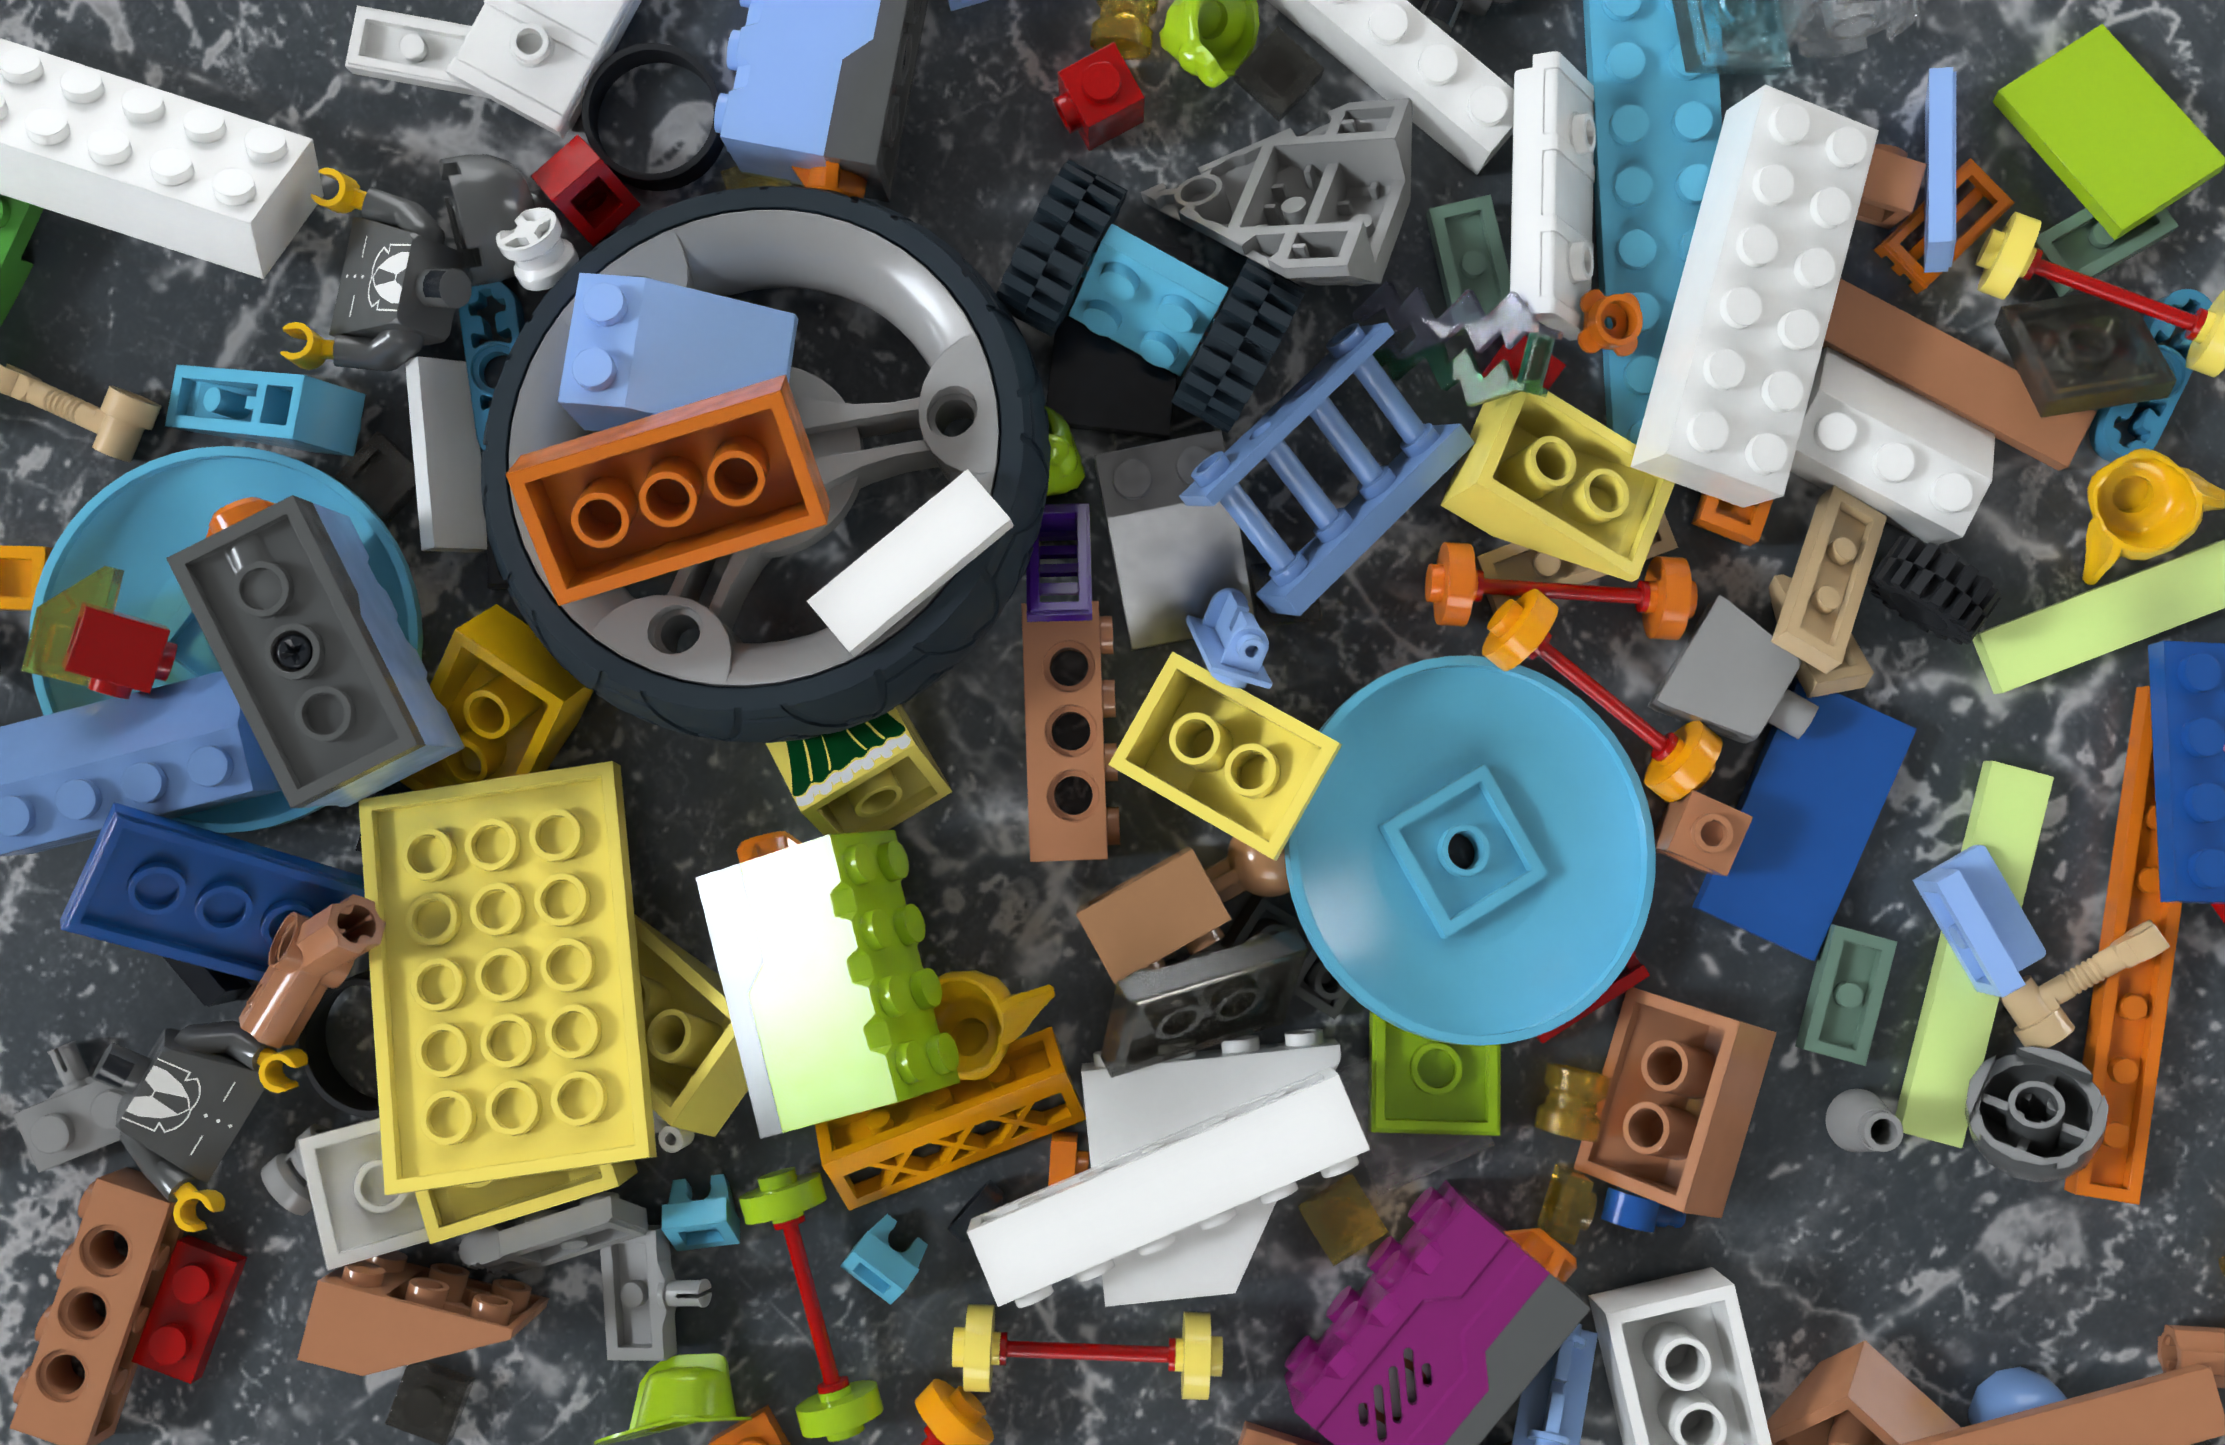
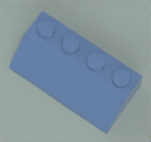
(154, 752)

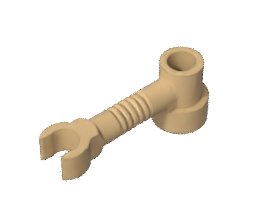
(117, 422)
(2038, 1009)

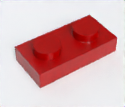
(189, 1309)

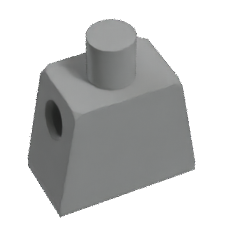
(1733, 679)

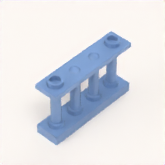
(1383, 490)

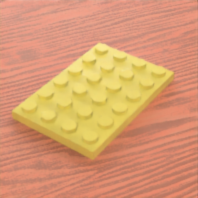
(506, 979)

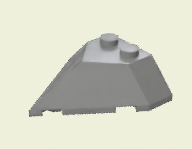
(1312, 202)

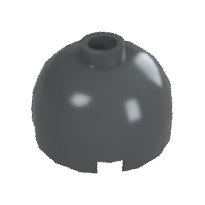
(485, 201)
(2036, 1114)

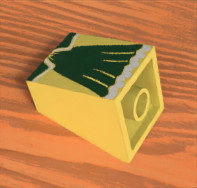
(861, 775)

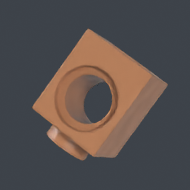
(1701, 833)

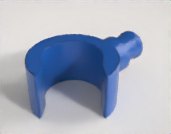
(1638, 1212)

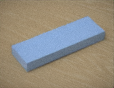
(1940, 170)

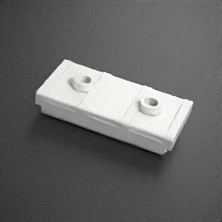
(540, 54)
(1553, 191)

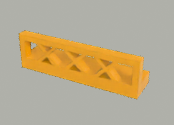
(946, 1117)

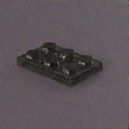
(1202, 1001)

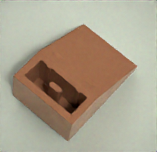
(403, 1313)

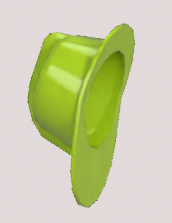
(680, 1394)

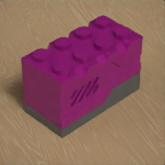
(1437, 1331)

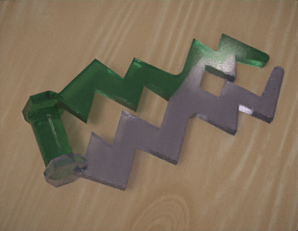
(1508, 318)

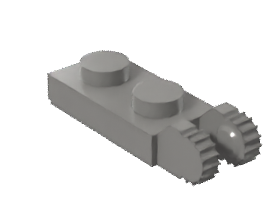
(554, 1235)

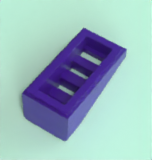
(1061, 523)

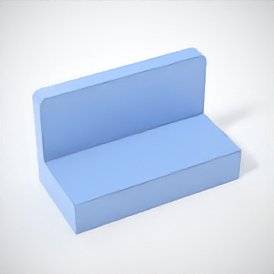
(1981, 920)

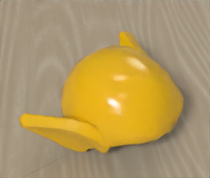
(2143, 509)
(985, 1018)

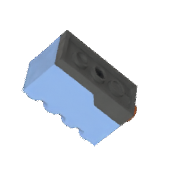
(822, 91)
(313, 651)

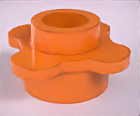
(1626, 320)

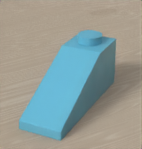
(266, 408)

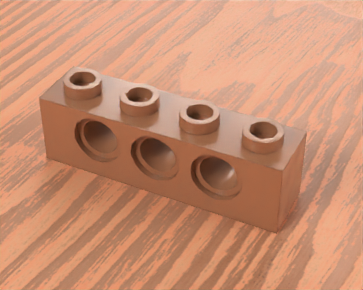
(1052, 831)
(49, 1394)

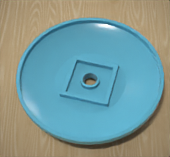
(169, 508)
(1555, 838)

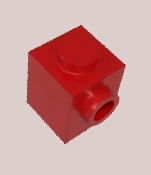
(1099, 97)
(585, 190)
(118, 651)

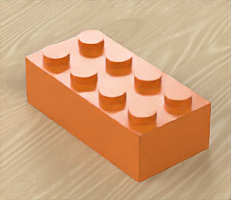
(670, 490)

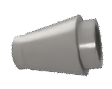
(1862, 1122)

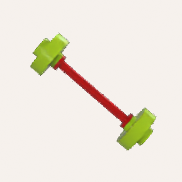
(840, 1405)

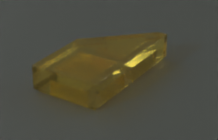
(56, 621)

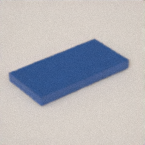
(1809, 823)
(195, 892)

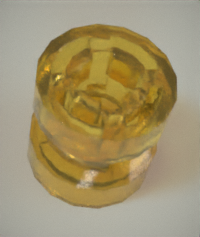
(1126, 25)
(1572, 1102)

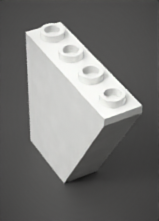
(1166, 1099)

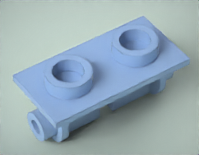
(1231, 641)
(1556, 1399)

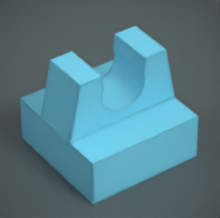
(701, 1222)
(880, 1266)

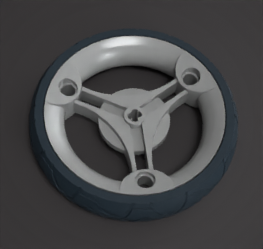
(976, 372)

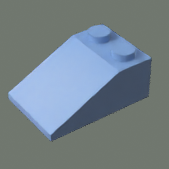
(661, 345)

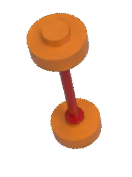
(1664, 598)

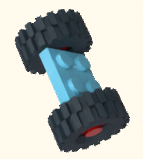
(1146, 296)

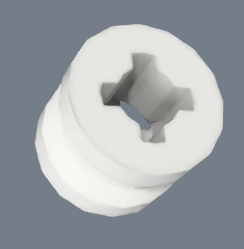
(537, 249)

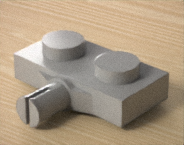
(74, 1117)
(643, 1297)

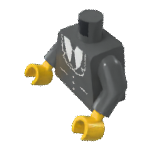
(393, 286)
(190, 1104)

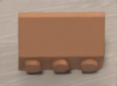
(1676, 1102)
(1856, 1402)

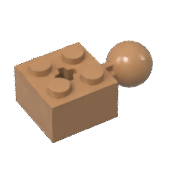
(1175, 906)

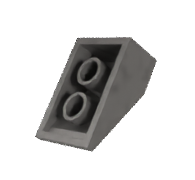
(1162, 551)

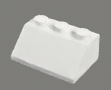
(1893, 450)

